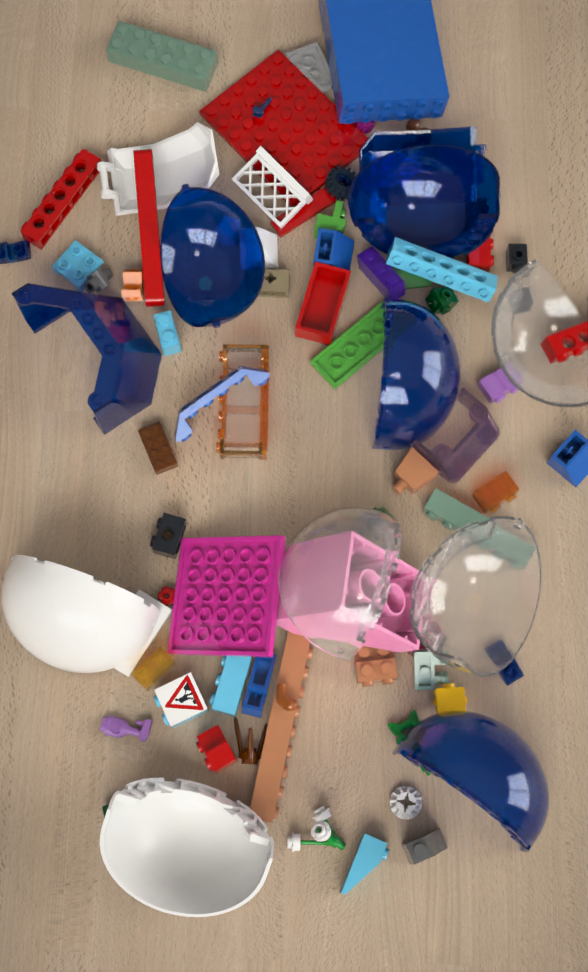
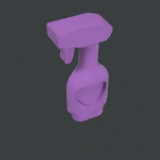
(118, 728)

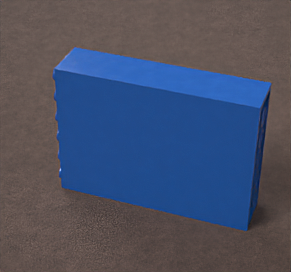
(384, 60)

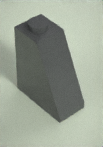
(424, 847)

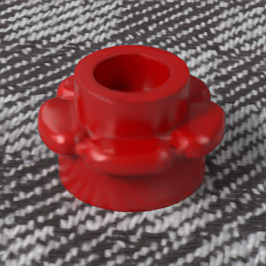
(161, 595)

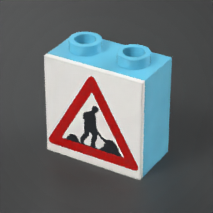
(180, 700)

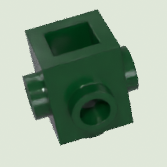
(441, 300)

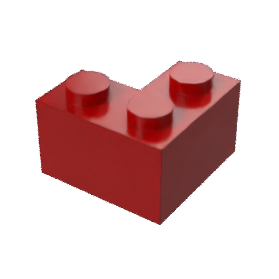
(216, 749)

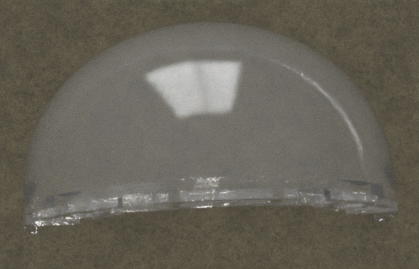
(522, 318)
(340, 576)
(478, 595)

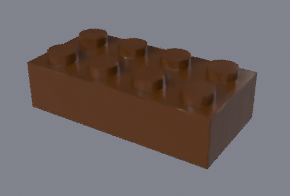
(158, 448)

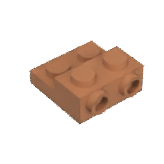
(375, 666)

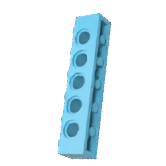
(442, 269)

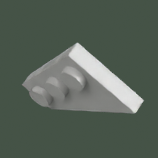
(313, 65)

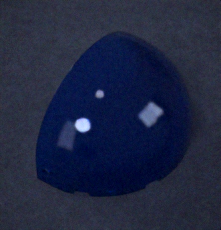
(428, 197)
(417, 375)
(485, 765)

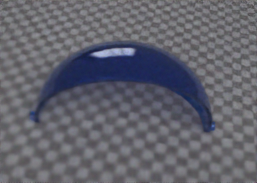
(210, 257)

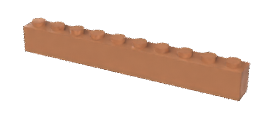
(280, 729)

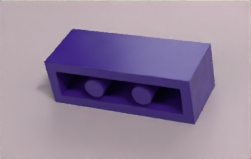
(381, 274)

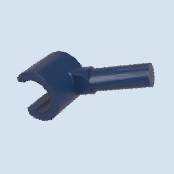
(259, 111)

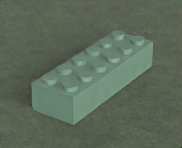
(162, 56)

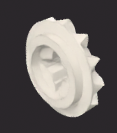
(400, 794)

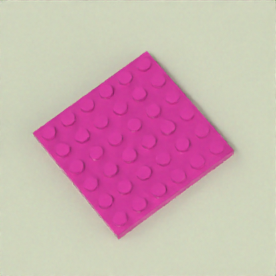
(226, 596)

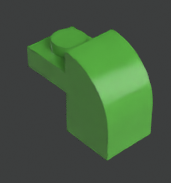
(333, 222)

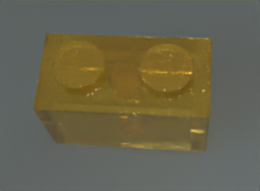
(153, 668)

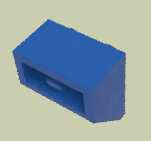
(333, 249)
(571, 459)

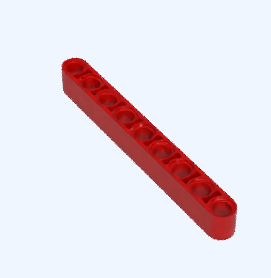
(149, 228)

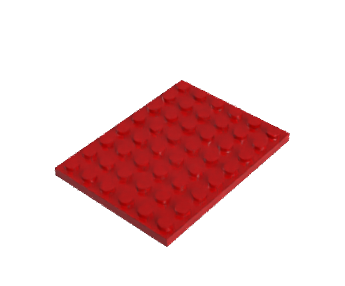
(296, 126)

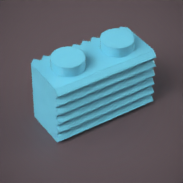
(167, 333)

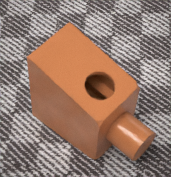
(413, 473)

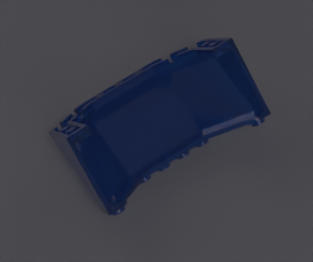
(128, 354)

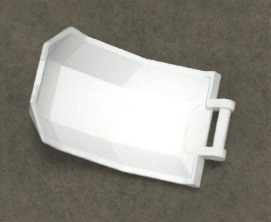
(177, 161)

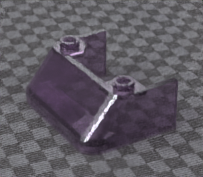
(457, 462)

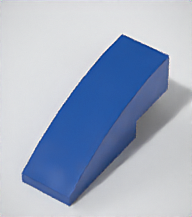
(258, 686)

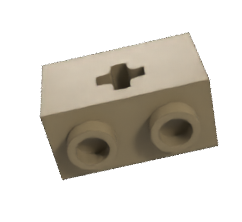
(280, 283)

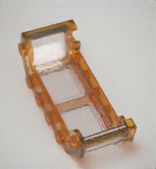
(244, 405)

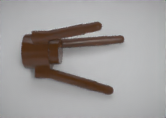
(249, 755)

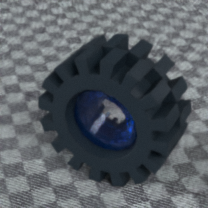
(334, 187)

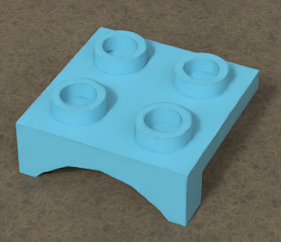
(77, 264)

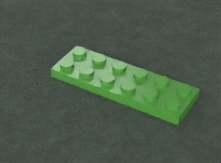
(351, 349)

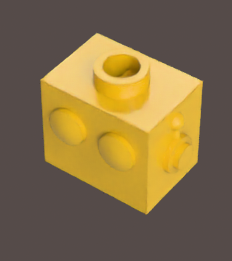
(449, 698)

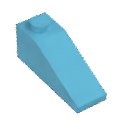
(366, 859)

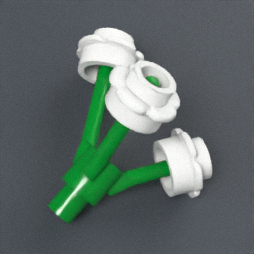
(321, 832)

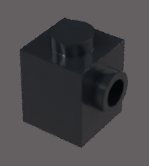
(516, 257)

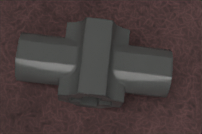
(98, 280)

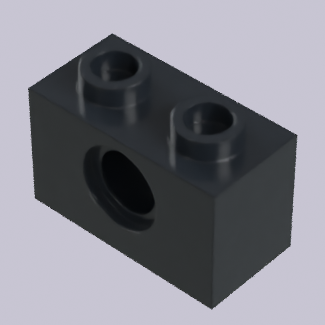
(171, 546)

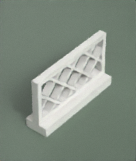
(285, 180)

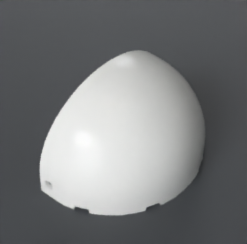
(72, 617)
(185, 847)

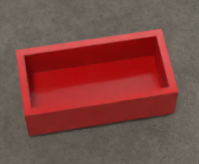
(322, 303)

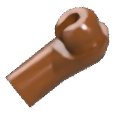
(283, 700)

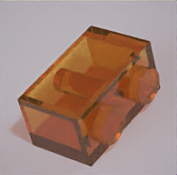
(496, 492)

